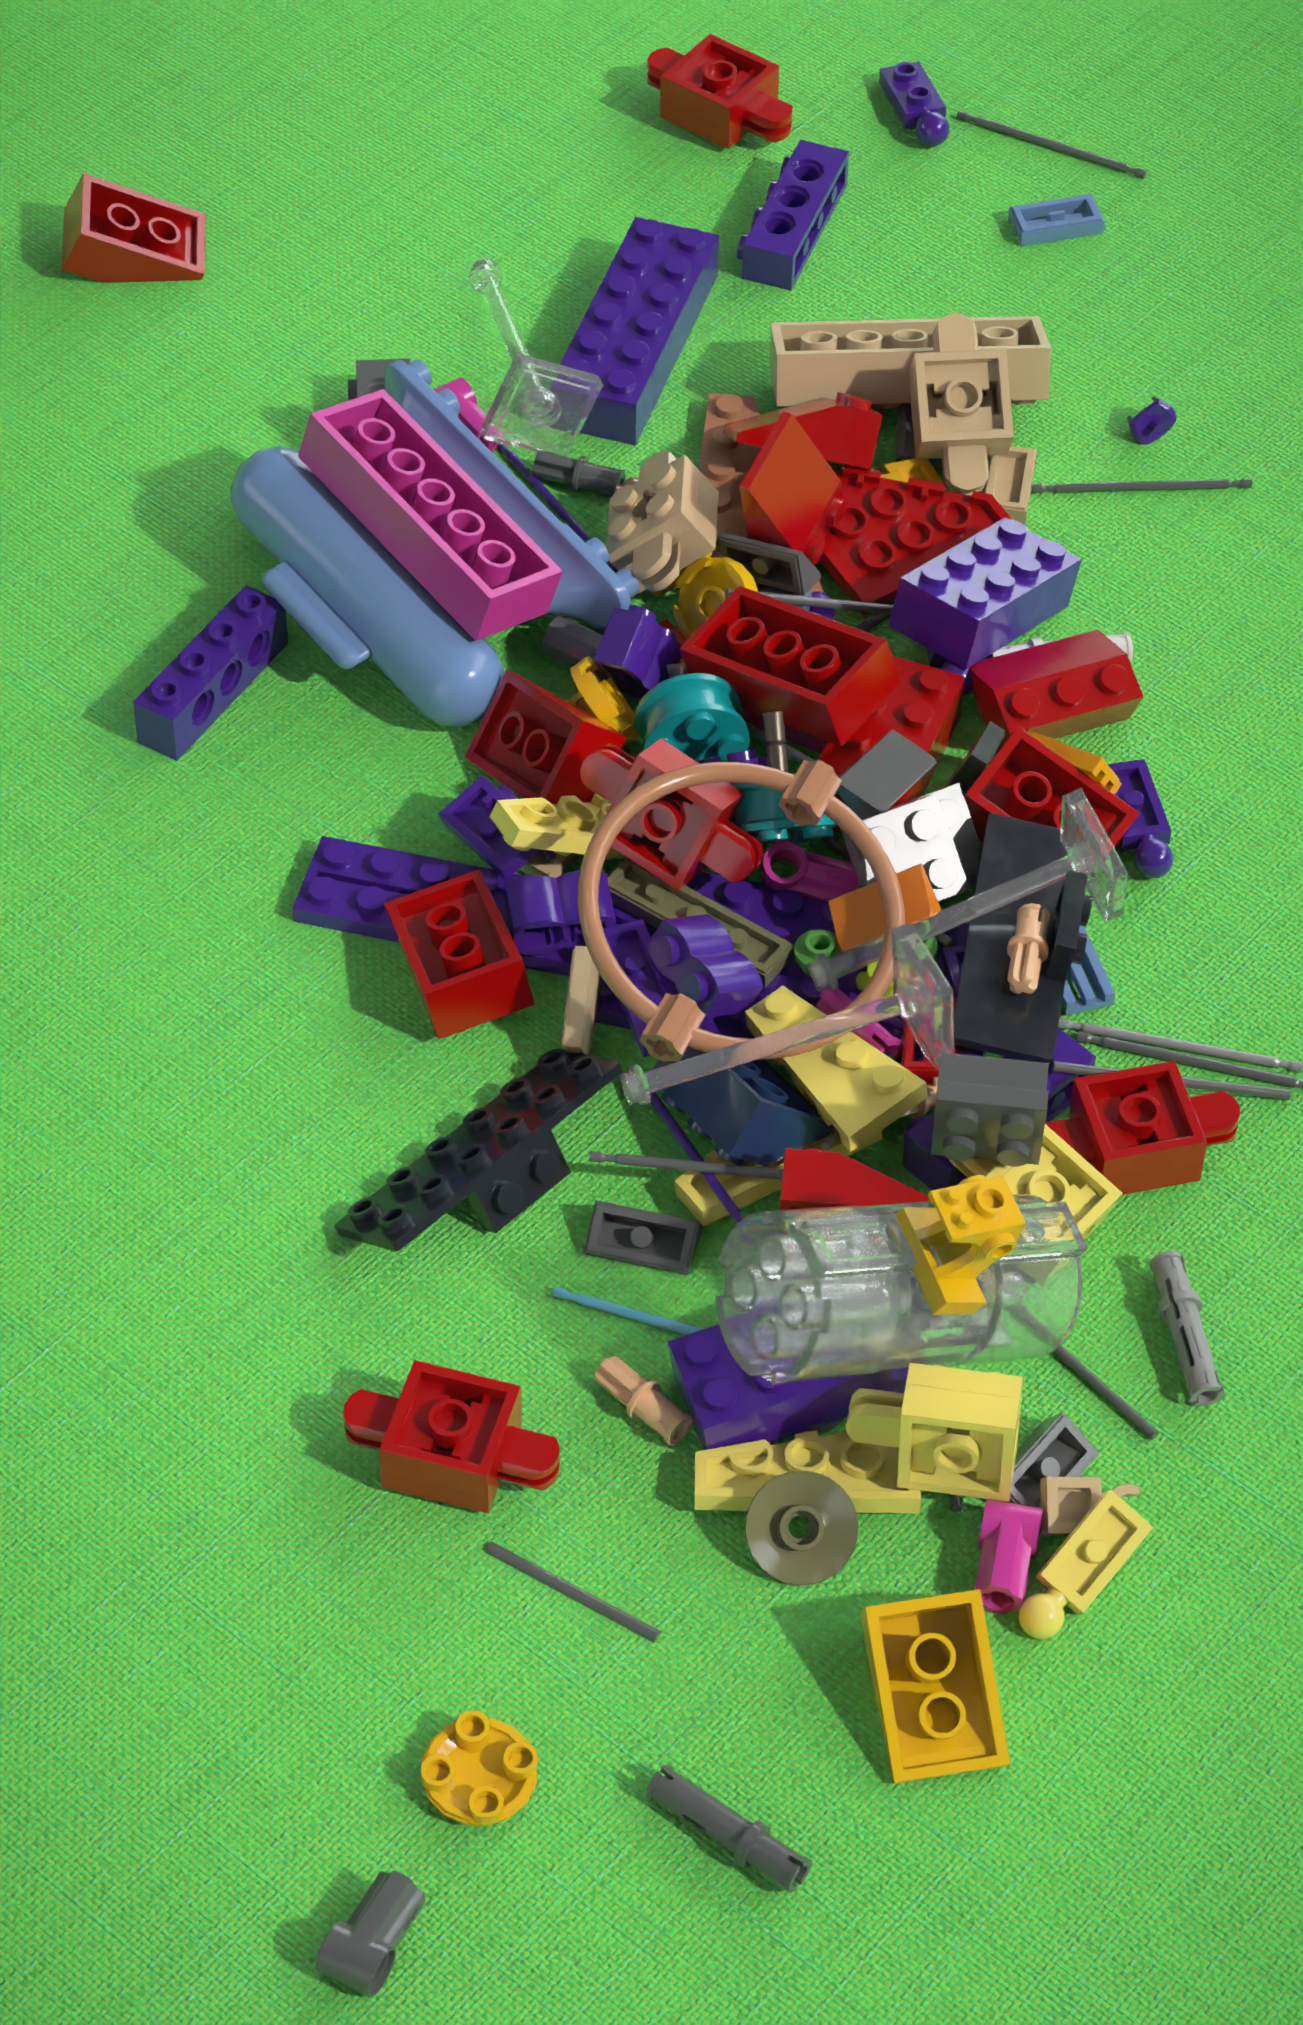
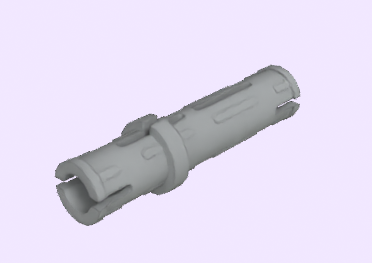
(1181, 1310)

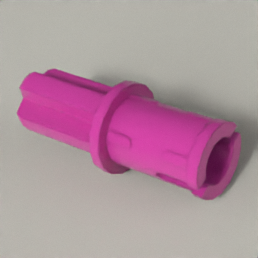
(874, 1034)

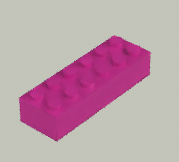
(429, 514)

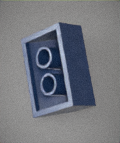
(747, 1111)

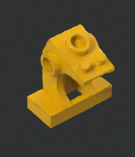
(969, 1232)

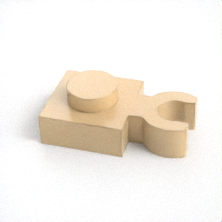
(1070, 1498)

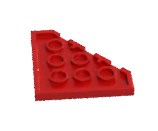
(897, 528)

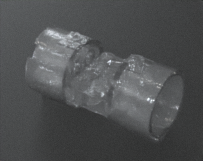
(840, 1298)

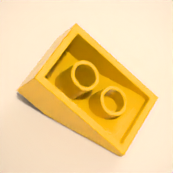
(935, 1686)

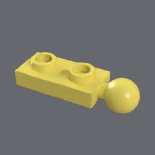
(1083, 1564)

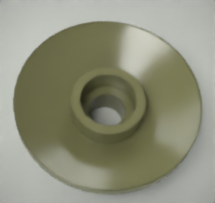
(830, 1531)

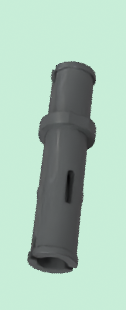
(747, 1840)

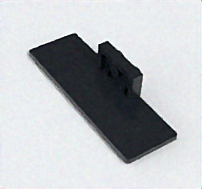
(986, 1010)
(496, 1158)

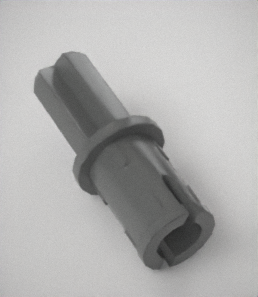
(578, 473)

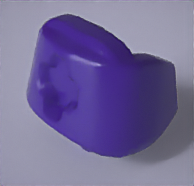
(1152, 421)

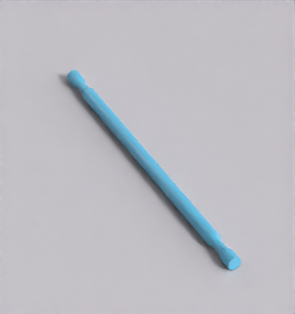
(626, 1312)

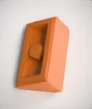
(861, 916)

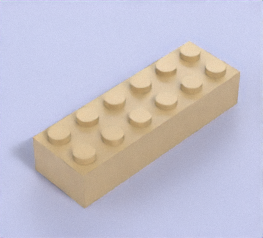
(876, 355)

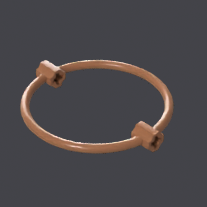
(806, 798)

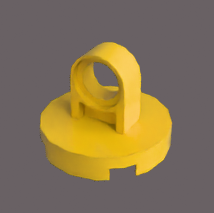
(704, 590)
(603, 699)

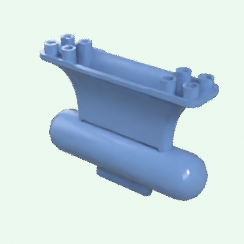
(368, 604)

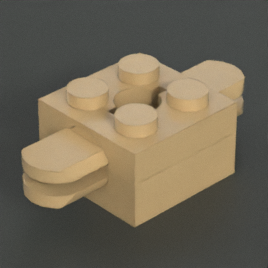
(960, 404)
(662, 521)

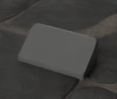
(771, 563)
(883, 774)
(643, 1237)
(1050, 1451)

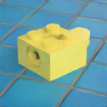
(1058, 1178)
(950, 1429)

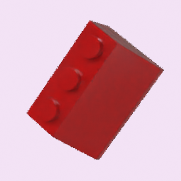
(1057, 687)

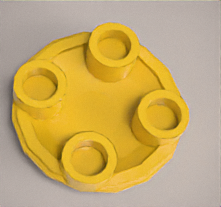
(479, 1770)

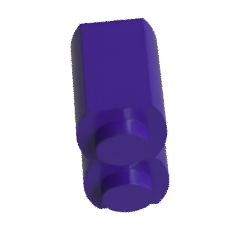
(636, 650)
(546, 914)
(705, 965)

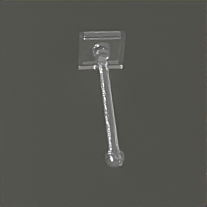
(539, 401)
(1087, 852)
(918, 995)

